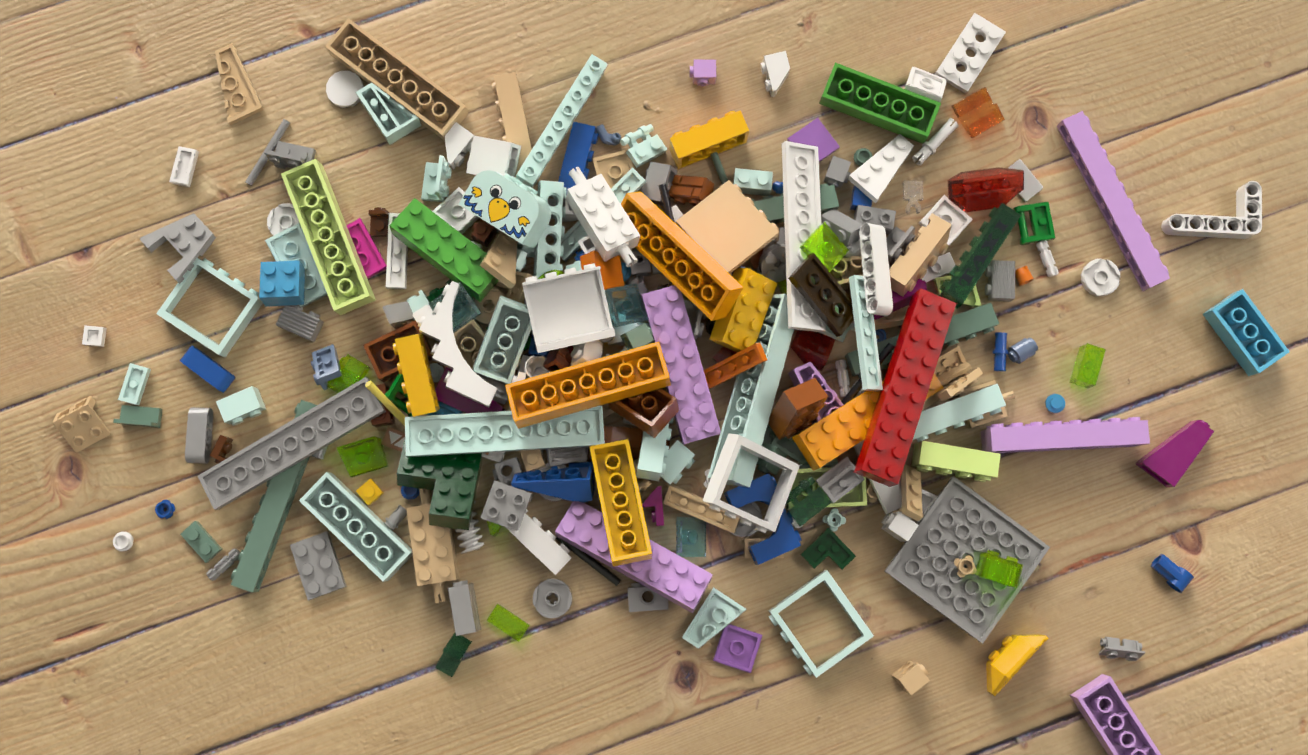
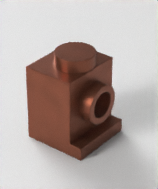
(483, 232)

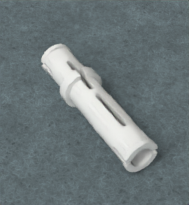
(930, 147)

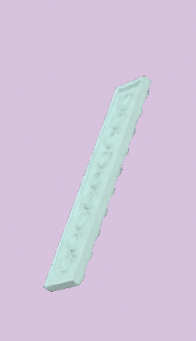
(498, 433)

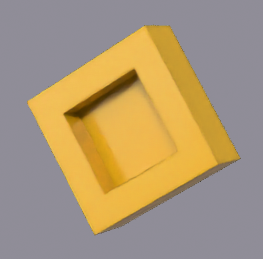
(370, 492)

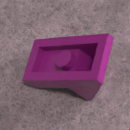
(655, 500)

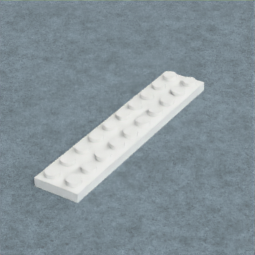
(801, 219)

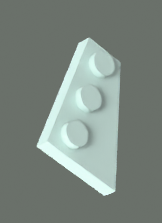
(712, 617)

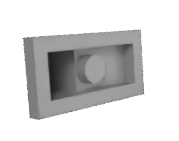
(398, 314)

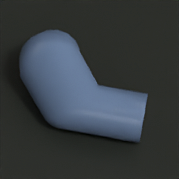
(607, 138)

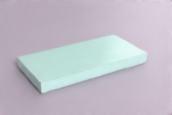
(293, 246)

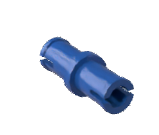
(1000, 351)

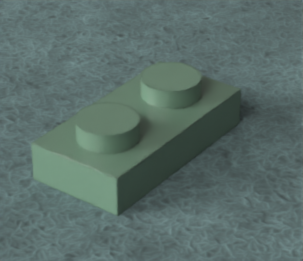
(201, 541)

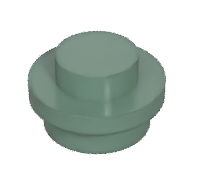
(862, 156)

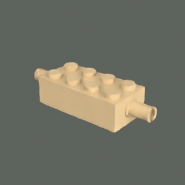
(431, 548)

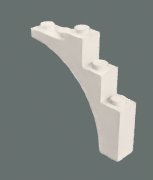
(440, 328)

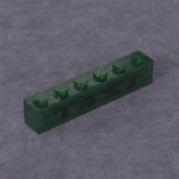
(979, 255)

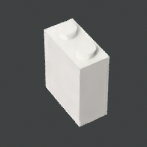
(493, 156)

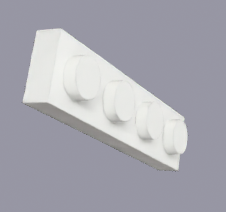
(396, 259)

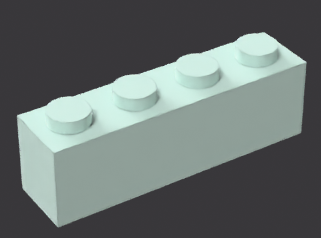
(652, 453)

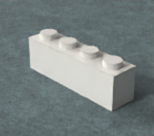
(542, 544)

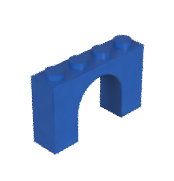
(784, 537)

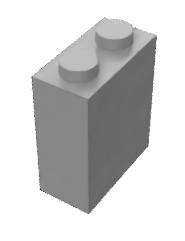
(464, 608)

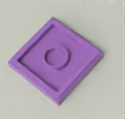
(816, 135)
(737, 648)

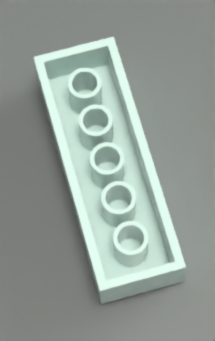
(356, 526)

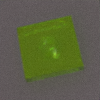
(825, 246)

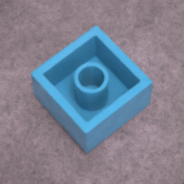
(282, 283)

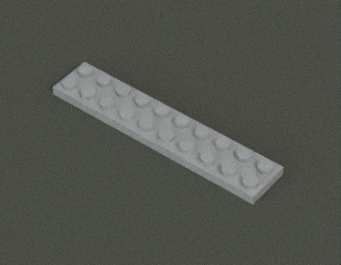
(290, 444)

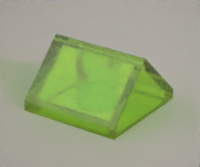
(363, 456)

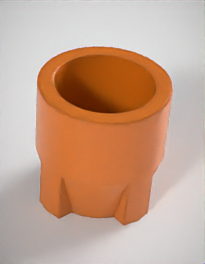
(1023, 275)

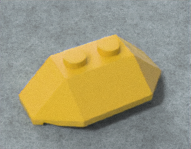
(1010, 658)

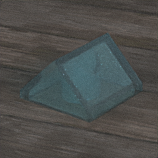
(625, 305)
(464, 308)
(690, 537)

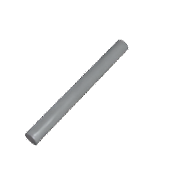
(271, 146)

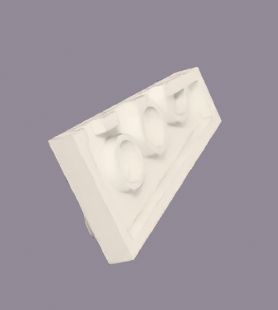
(878, 171)

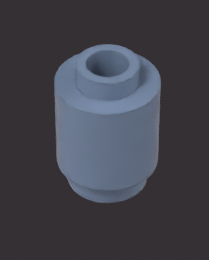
(1022, 350)

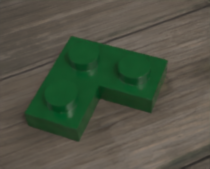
(828, 545)

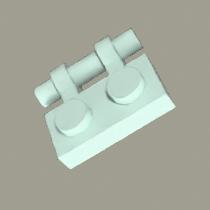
(646, 150)

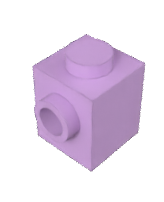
(703, 72)

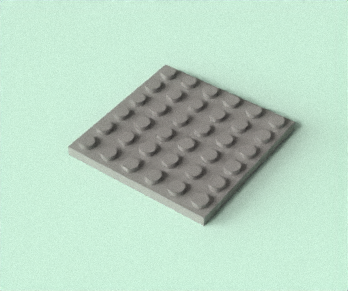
(960, 526)

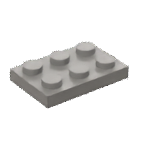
(318, 565)

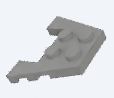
(188, 237)

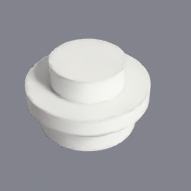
(123, 541)

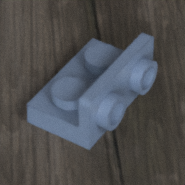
(325, 365)

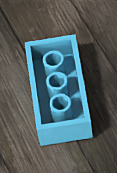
(1246, 333)

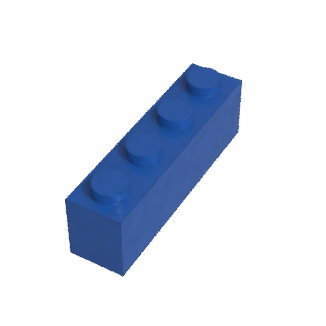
(578, 152)

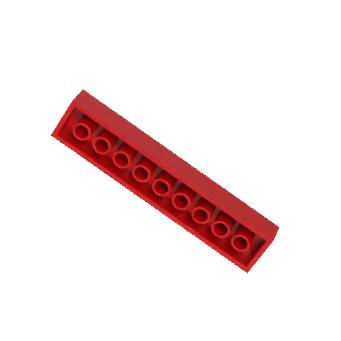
(905, 388)

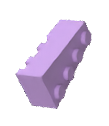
(807, 372)

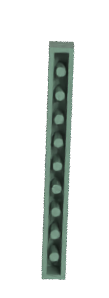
(269, 522)

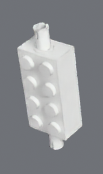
(602, 217)

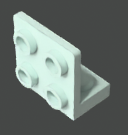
(435, 180)

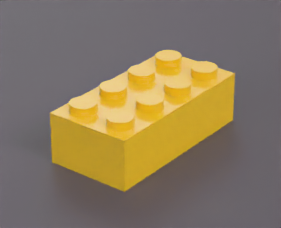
(709, 138)
(747, 314)
(417, 375)

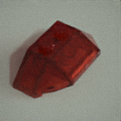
(985, 188)

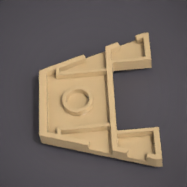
(954, 387)

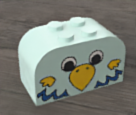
(508, 206)

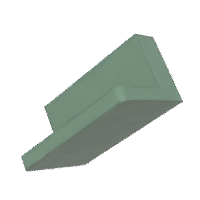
(140, 416)

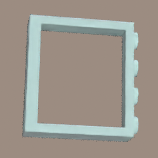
(239, 325)
(847, 607)

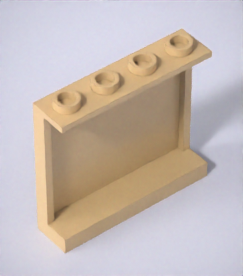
(728, 227)

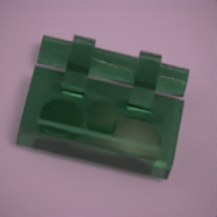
(810, 505)

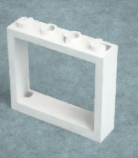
(722, 472)

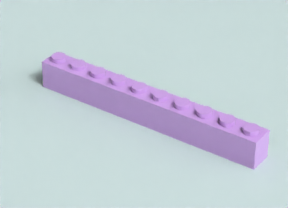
(1113, 201)

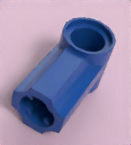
(1176, 577)

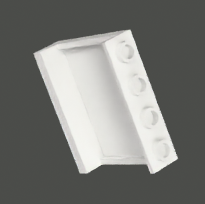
(568, 308)

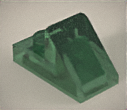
(453, 654)

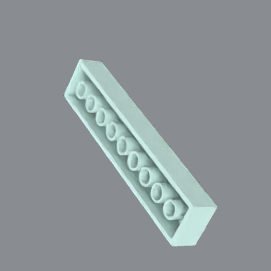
(755, 393)

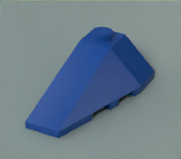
(567, 483)

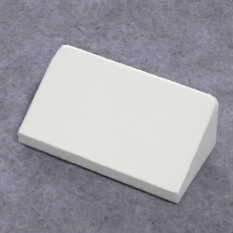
(1031, 184)

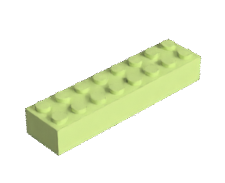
(328, 237)

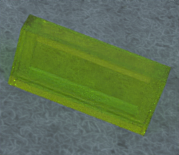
(508, 622)

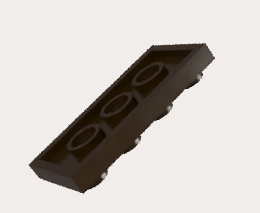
(814, 294)

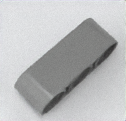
(199, 435)

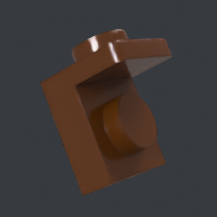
(379, 222)
(221, 448)

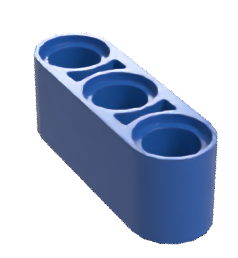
(207, 369)

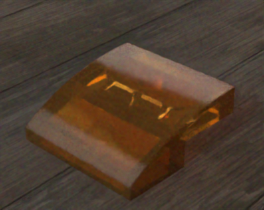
(977, 112)

